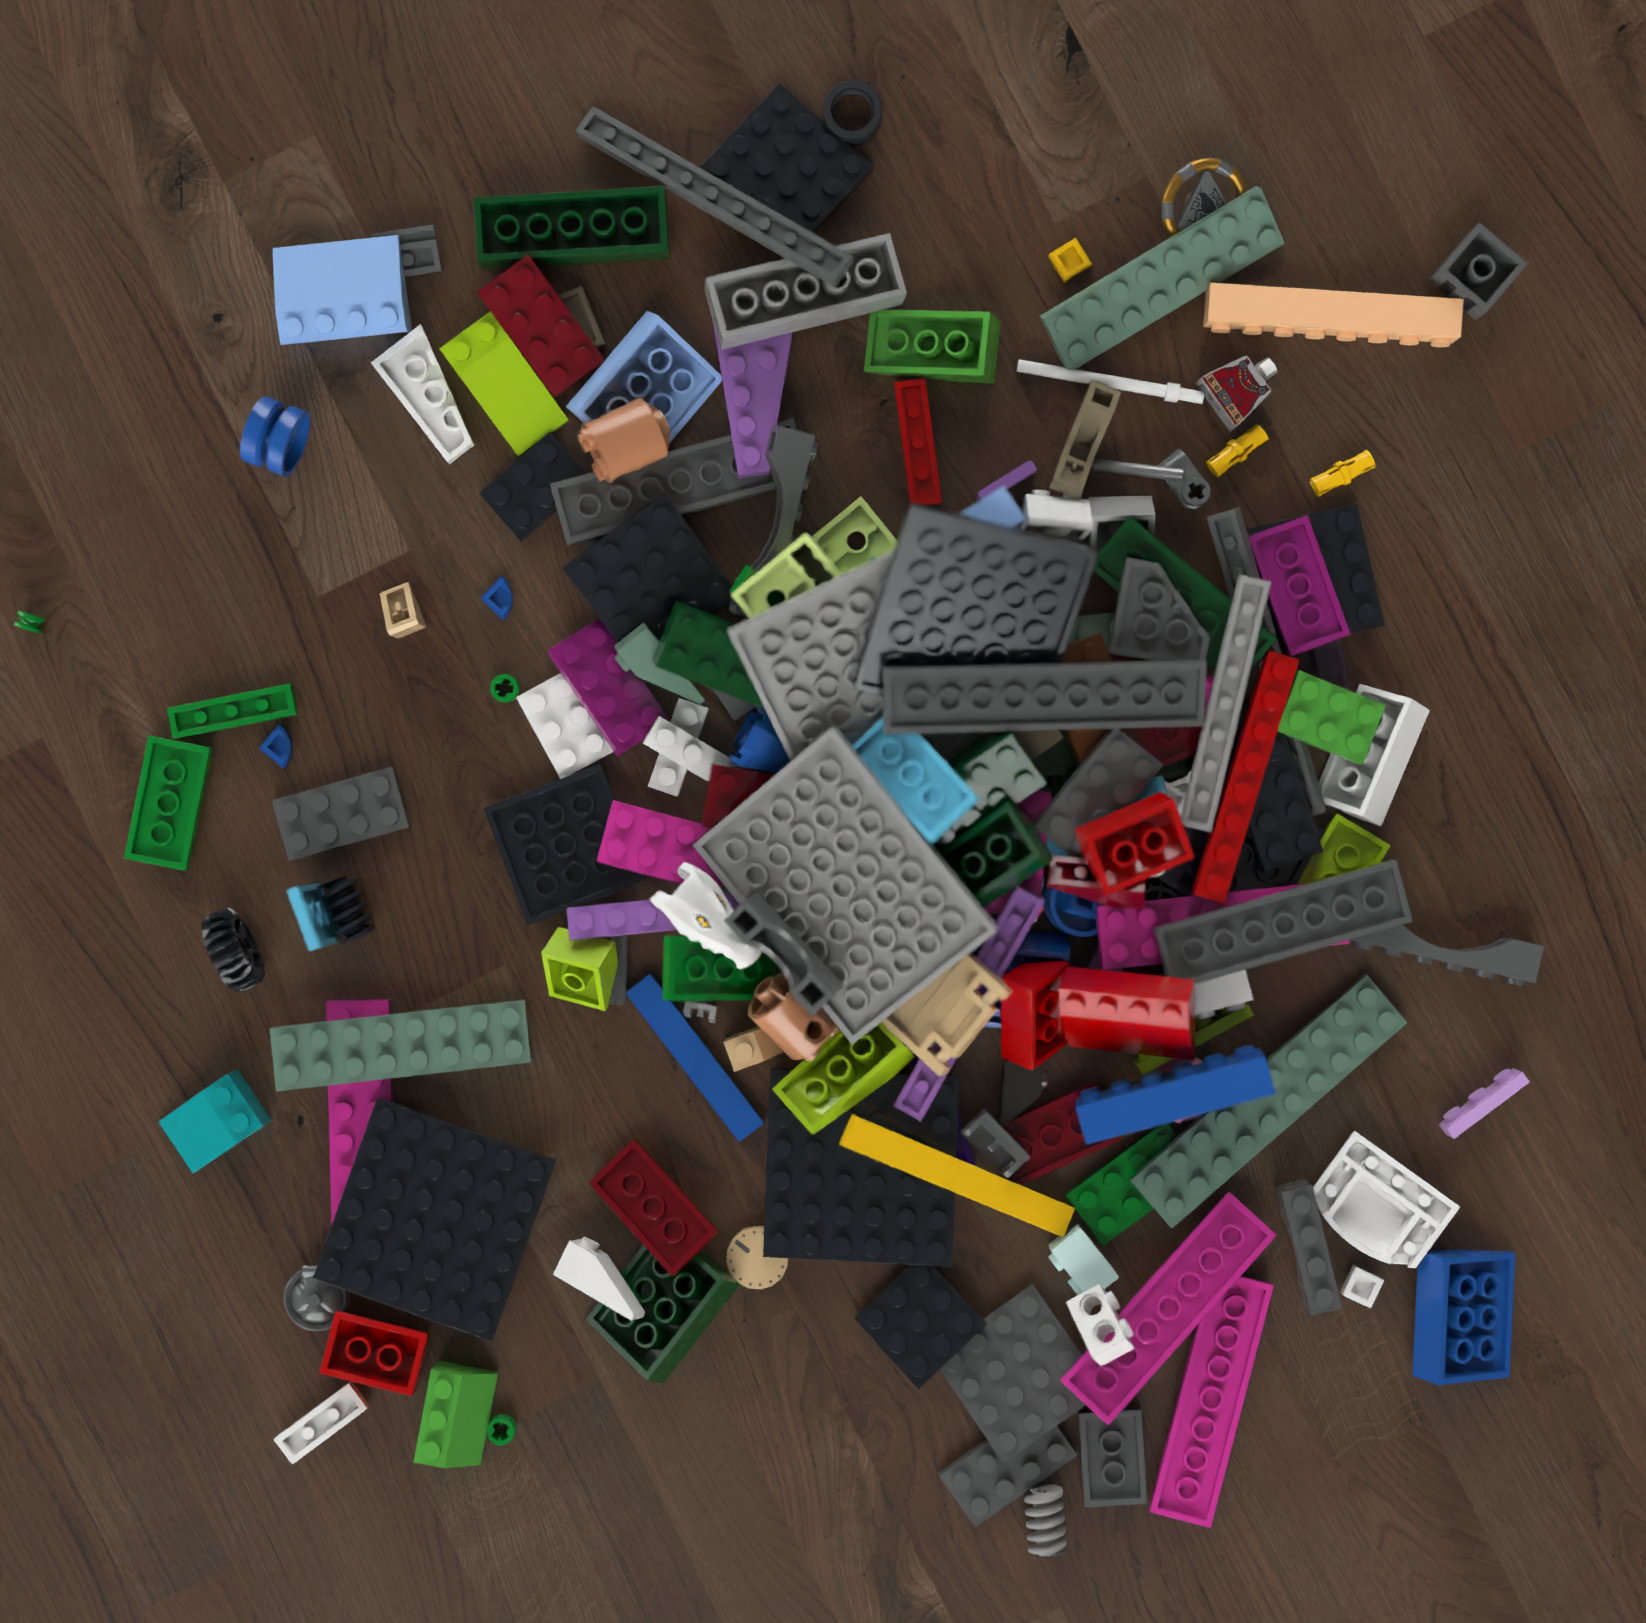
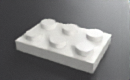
(563, 726)

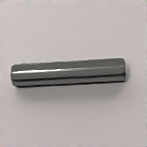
(618, 993)

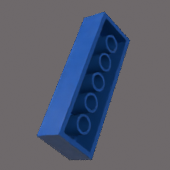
(1174, 1094)

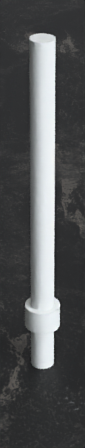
(1171, 392)

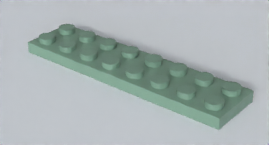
(1162, 279)
(400, 1045)

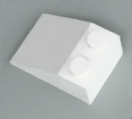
(1057, 516)

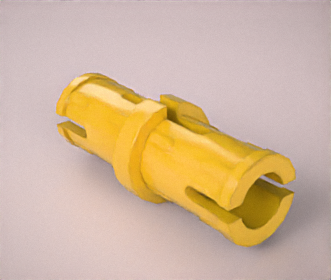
(1237, 450)
(1342, 473)

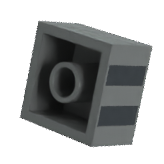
(1478, 271)

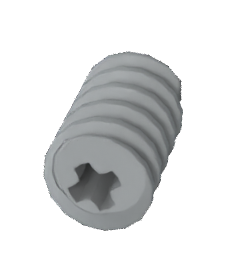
(1047, 1520)

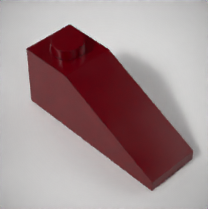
(1076, 878)

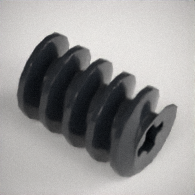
(346, 908)

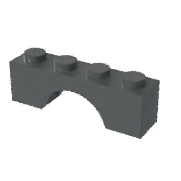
(763, 928)
(1312, 1257)

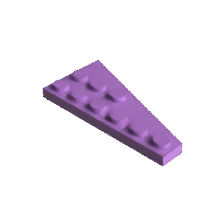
(753, 394)

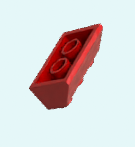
(1134, 842)
(1031, 1013)
(375, 1353)

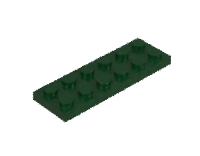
(1205, 600)

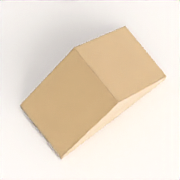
(401, 611)

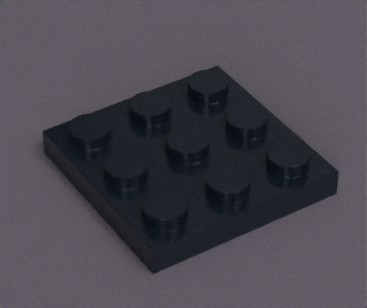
(921, 1322)

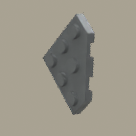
(1154, 618)

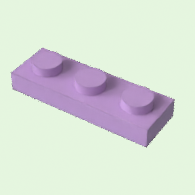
(1483, 1102)

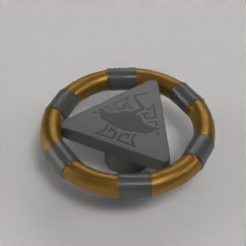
(1205, 195)

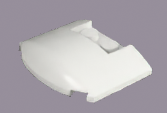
(1381, 1204)

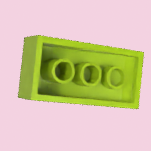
(504, 384)
(842, 1075)

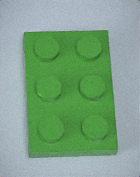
(1330, 717)

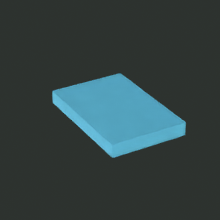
(313, 916)

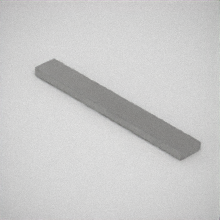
(1225, 702)

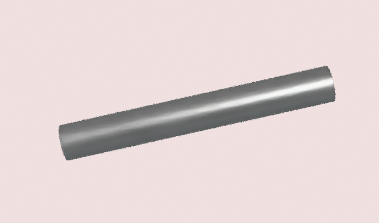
(1140, 470)

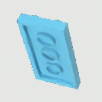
(917, 779)

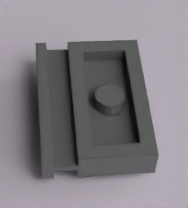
(418, 249)

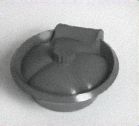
(313, 1302)

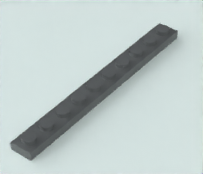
(715, 196)
(1235, 559)

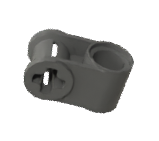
(1193, 479)

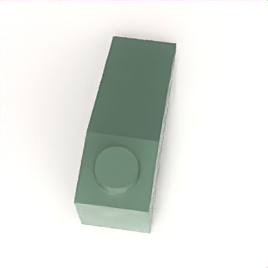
(637, 652)

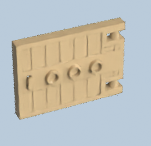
(948, 1012)

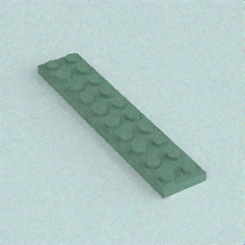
(1301, 1075)

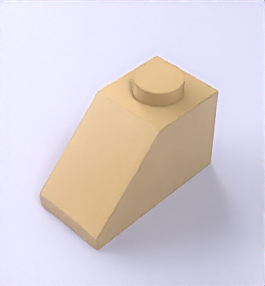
(750, 1048)

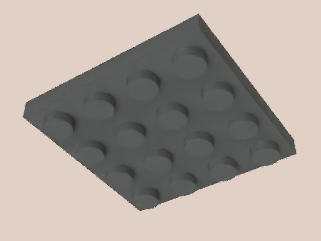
(1014, 1372)

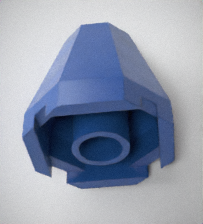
(759, 744)

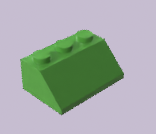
(455, 1415)

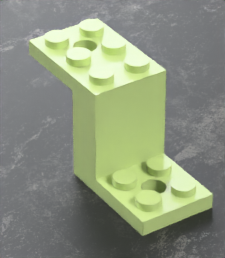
(817, 558)

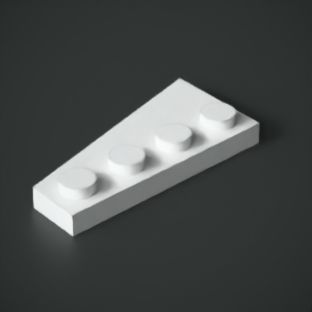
(421, 387)

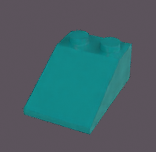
(215, 1120)

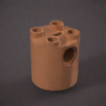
(625, 439)
(788, 1021)

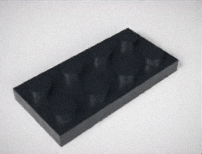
(1281, 817)

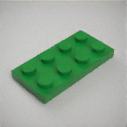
(168, 803)
(702, 975)
(1108, 1197)

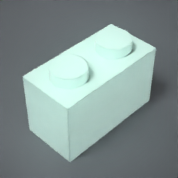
(1081, 1260)

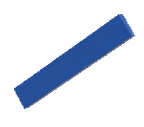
(695, 1058)

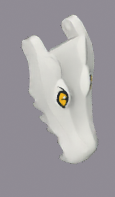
(700, 912)

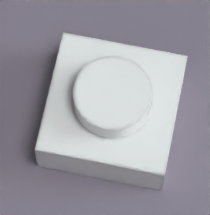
(1361, 1286)

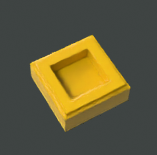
(1069, 260)

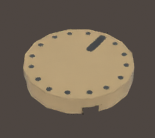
(747, 1261)

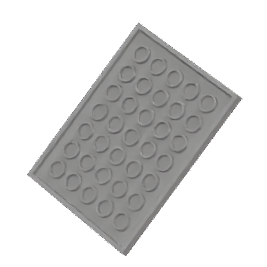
(808, 657)
(849, 880)

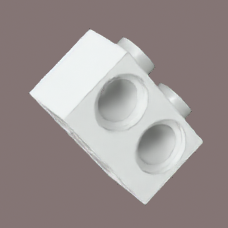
(1096, 1327)

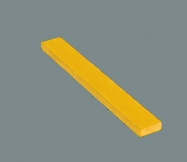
(956, 1175)

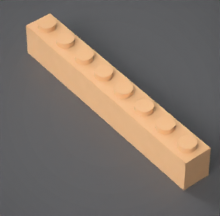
(1333, 314)

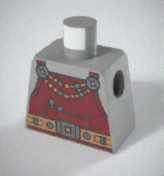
(1237, 388)

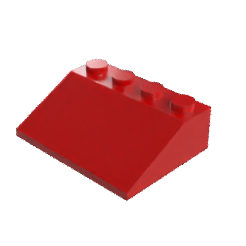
(1128, 1012)

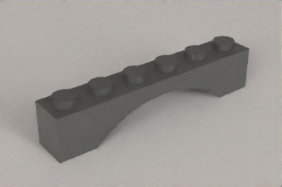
(788, 458)
(1505, 957)

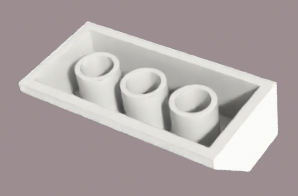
(1369, 787)

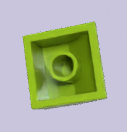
(580, 969)

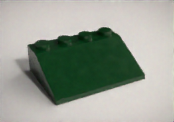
(674, 1307)

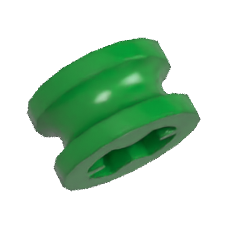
(29, 622)
(500, 679)
(502, 1418)

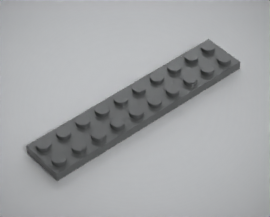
(1043, 696)

